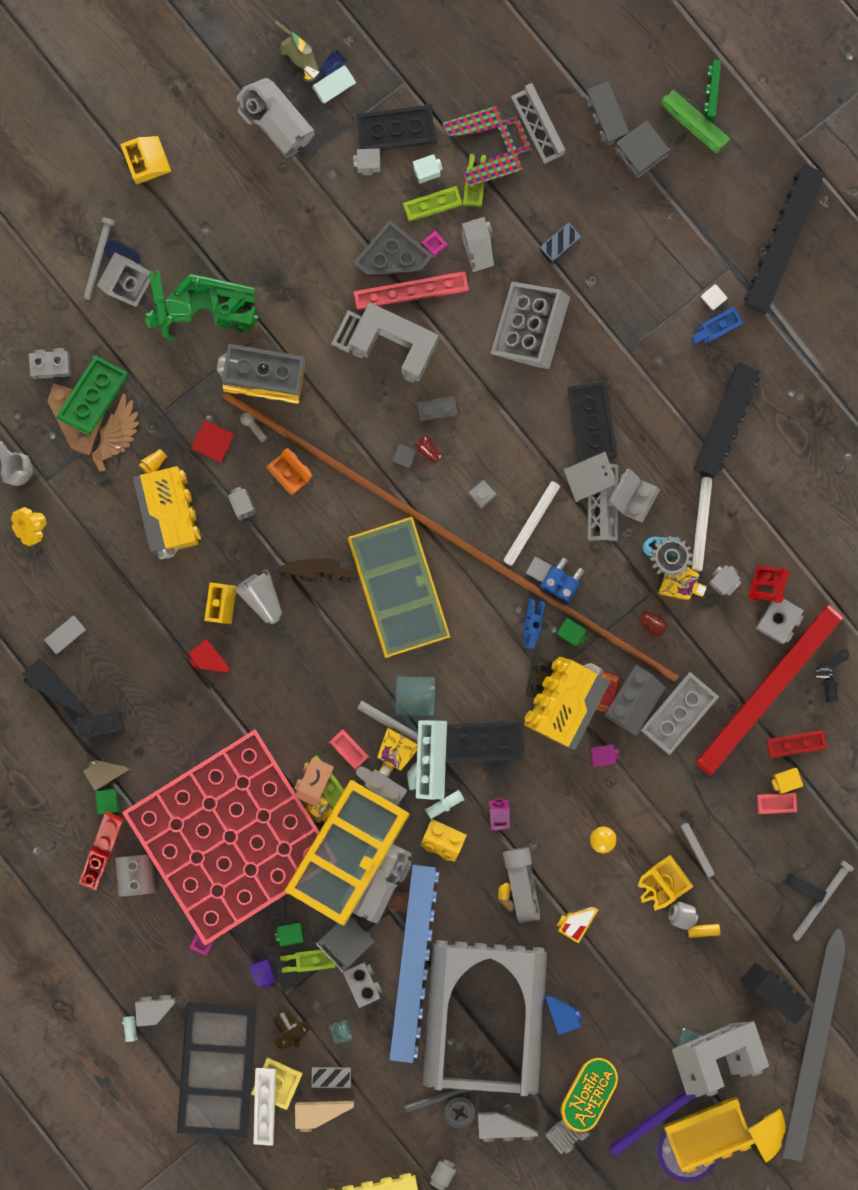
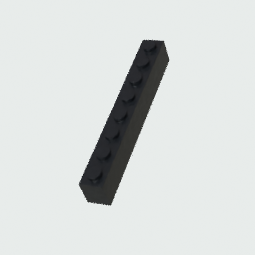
(784, 239)

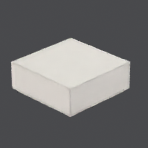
(714, 297)

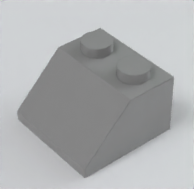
(124, 280)

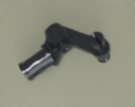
(825, 674)

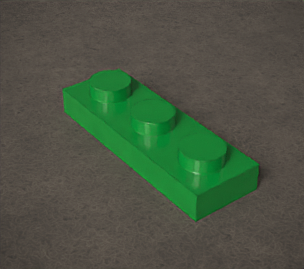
(712, 90)

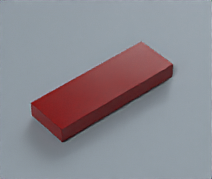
(796, 744)

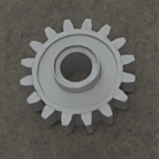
(678, 549)

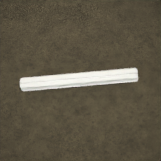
(702, 521)
(531, 523)

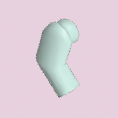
(411, 776)

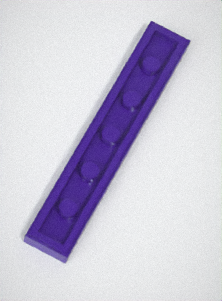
(650, 1123)

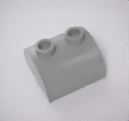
(135, 875)

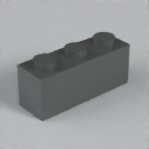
(606, 113)

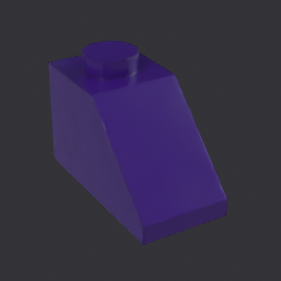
(263, 973)

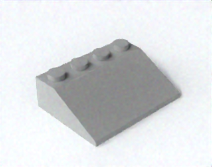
(530, 324)

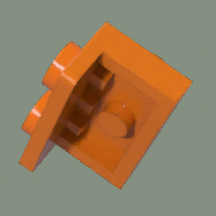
(289, 471)

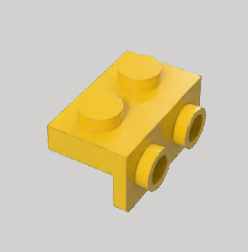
(443, 840)

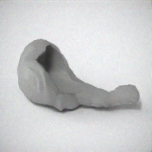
(15, 467)

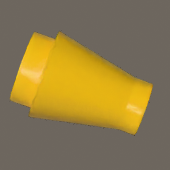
(152, 462)

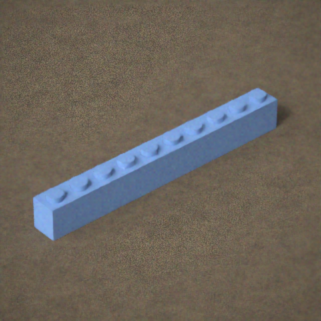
(412, 963)

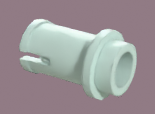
(129, 1028)

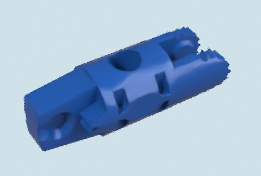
(533, 623)

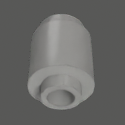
(443, 1174)

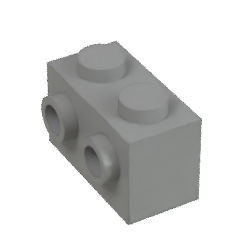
(50, 364)

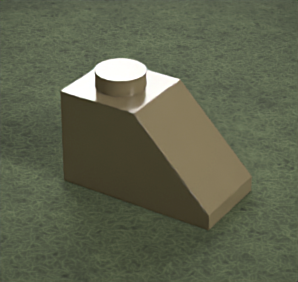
(103, 773)

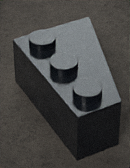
(776, 993)

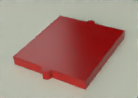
(212, 441)

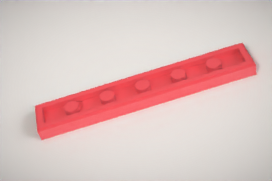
(412, 290)

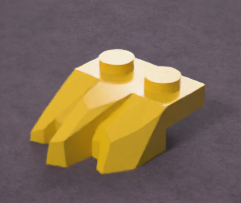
(664, 883)

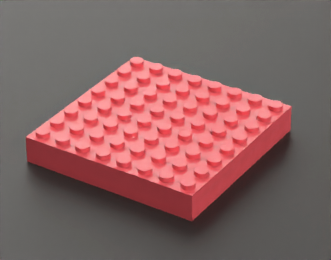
(225, 835)

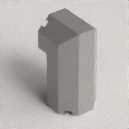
(275, 115)
(377, 894)

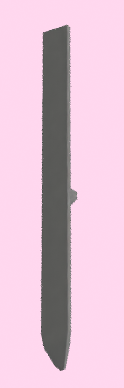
(815, 1048)

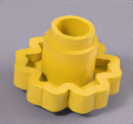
(28, 525)

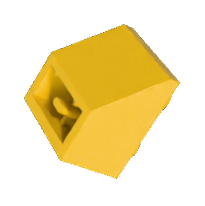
(145, 158)

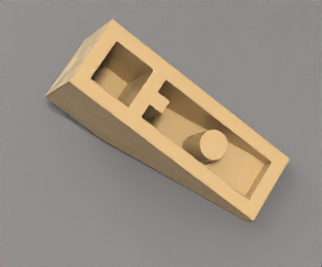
(313, 1114)

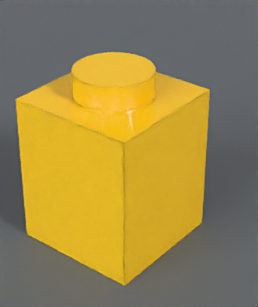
(787, 781)

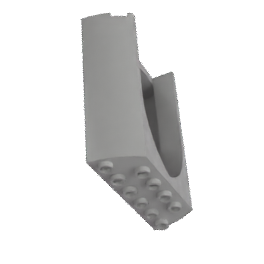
(446, 968)

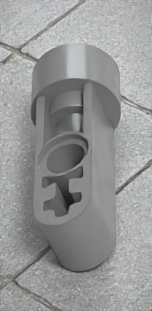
(522, 884)

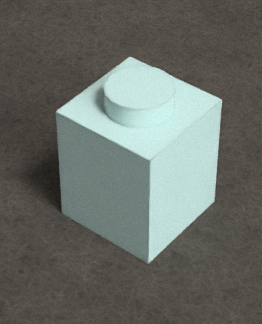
(427, 168)

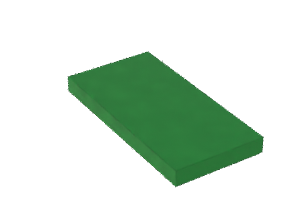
(92, 395)

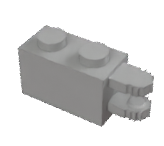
(381, 785)

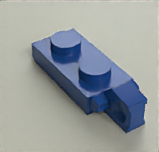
(718, 326)

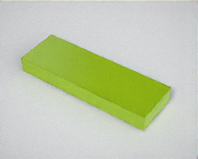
(432, 204)

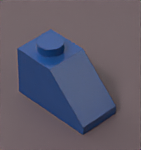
(563, 1015)

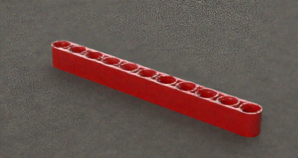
(769, 689)

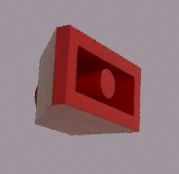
(207, 658)

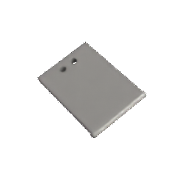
(590, 476)

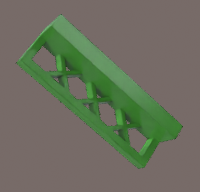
(694, 121)

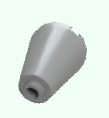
(261, 596)

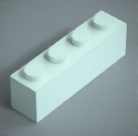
(431, 759)

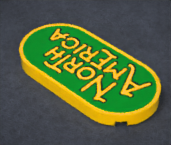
(589, 1095)

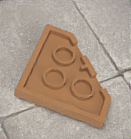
(77, 440)

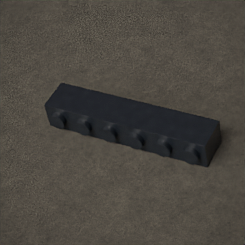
(726, 420)

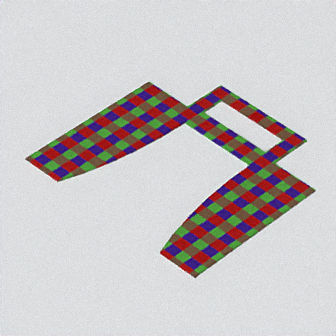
(501, 164)

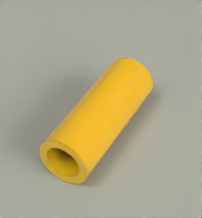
(704, 930)

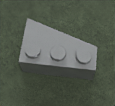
(477, 243)

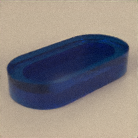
(117, 247)

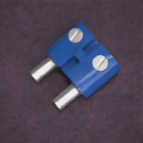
(561, 584)

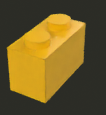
(220, 603)

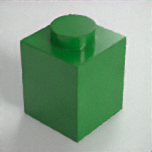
(572, 633)
(107, 801)
(289, 934)

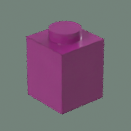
(603, 755)

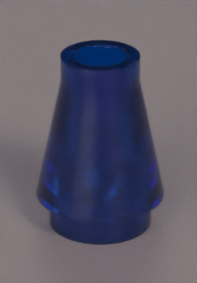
(332, 63)

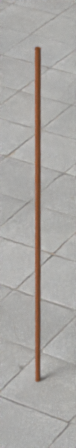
(451, 537)

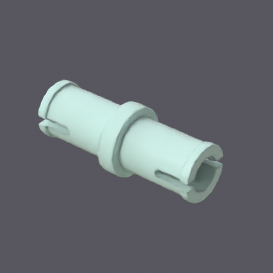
(444, 804)

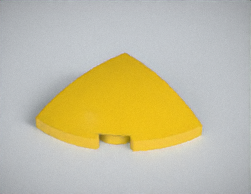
(769, 1134)

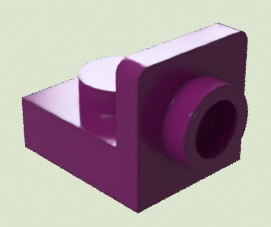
(499, 814)

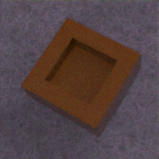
(399, 901)

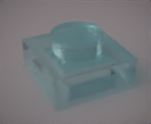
(340, 1032)

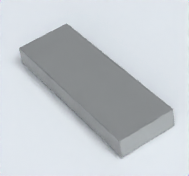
(697, 850)

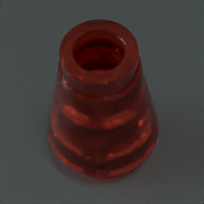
(428, 449)
(654, 624)

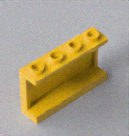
(708, 1135)

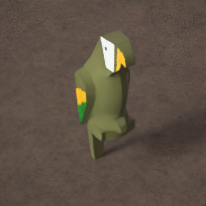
(299, 53)

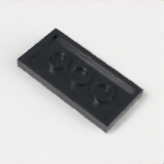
(396, 128)
(592, 420)
(484, 742)

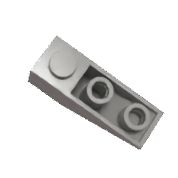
(498, 1125)

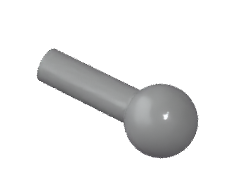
(248, 419)

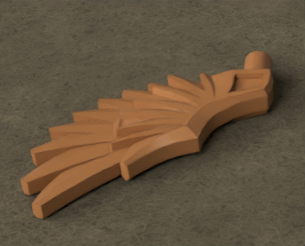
(116, 433)

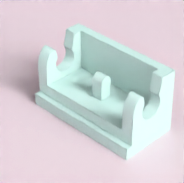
(333, 84)

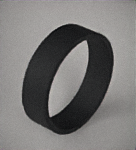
(805, 887)

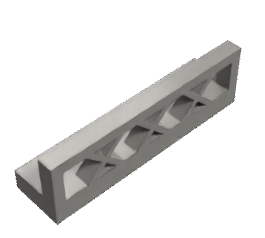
(543, 118)
(608, 514)

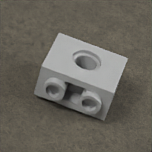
(780, 632)

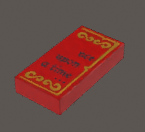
(609, 693)

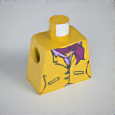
(682, 586)
(395, 752)

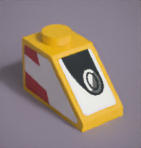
(576, 923)

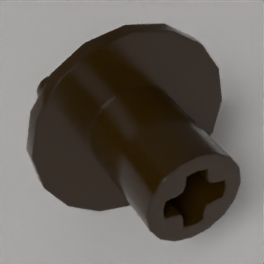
(290, 1032)

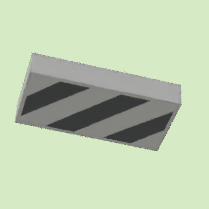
(331, 1077)

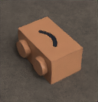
(314, 781)

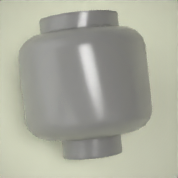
(682, 915)

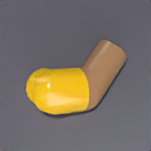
(504, 895)

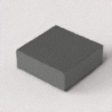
(404, 456)

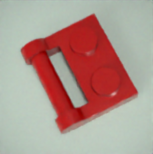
(771, 578)

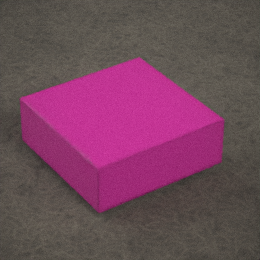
(434, 244)
(198, 945)

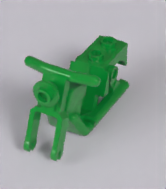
(201, 293)

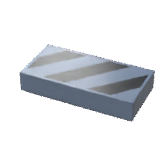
(560, 242)

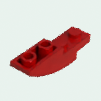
(101, 851)

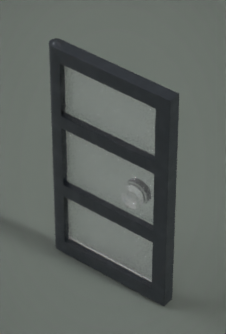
(216, 1070)

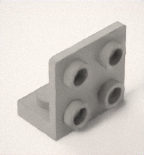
(634, 496)

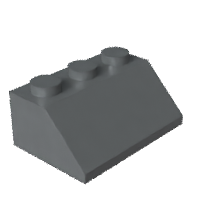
(635, 700)

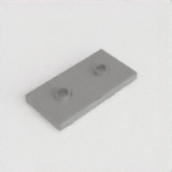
(679, 713)

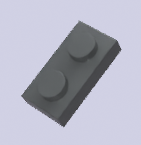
(437, 408)

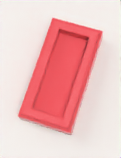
(349, 749)
(776, 803)

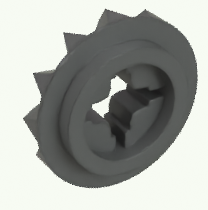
(462, 1121)

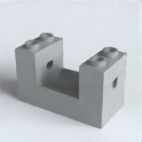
(381, 322)
(698, 1063)

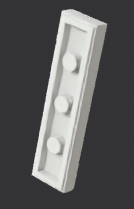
(264, 1106)

